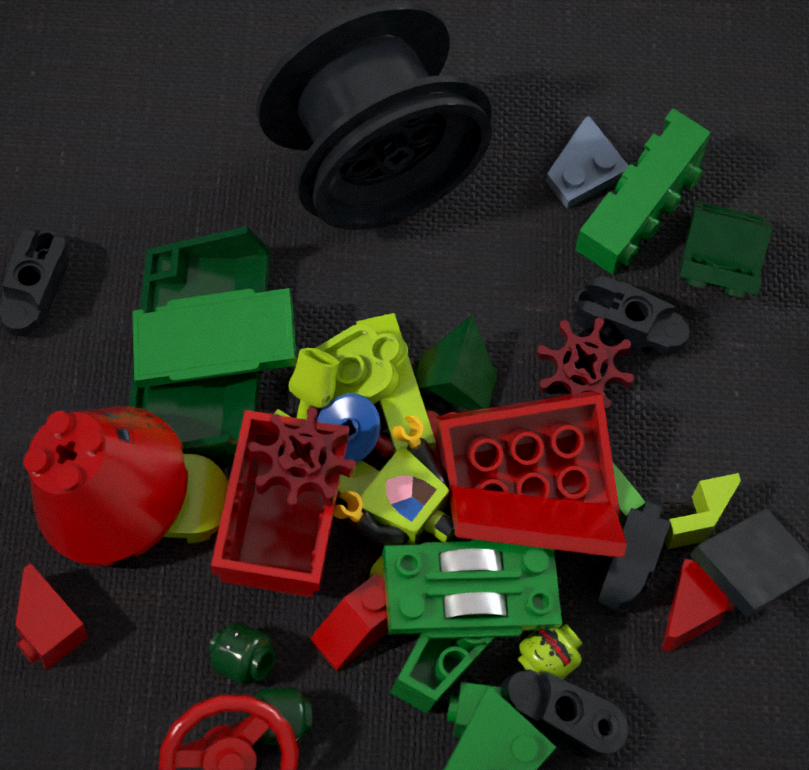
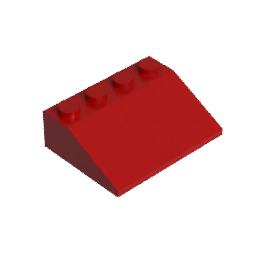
(532, 449)

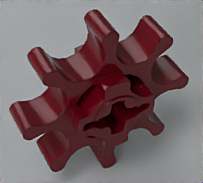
(590, 351)
(297, 474)

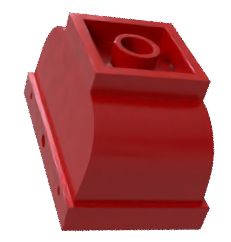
(257, 536)

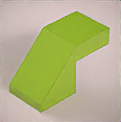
(710, 502)

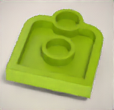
(366, 361)

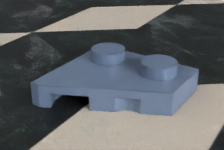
(585, 165)

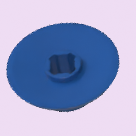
(355, 412)

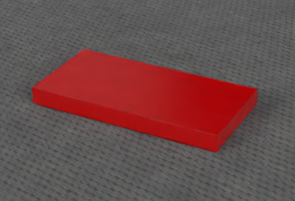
(537, 521)

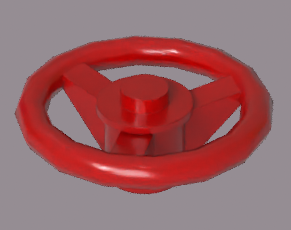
(227, 745)

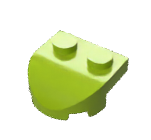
(203, 500)

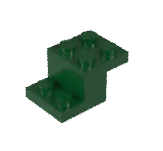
(725, 249)

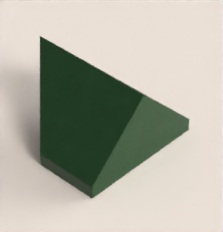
(458, 369)

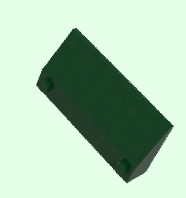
(208, 410)

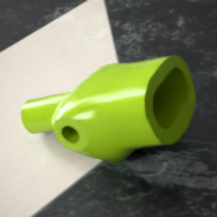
(313, 380)

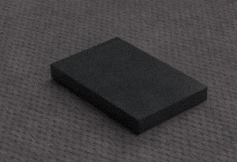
(754, 562)

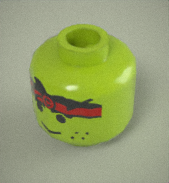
(551, 651)

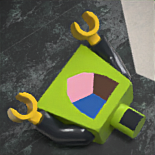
(403, 497)

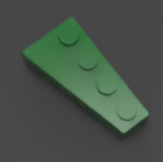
(645, 194)
(435, 668)
(499, 739)

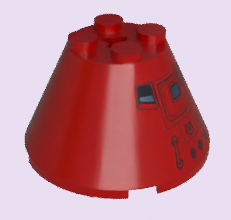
(105, 482)

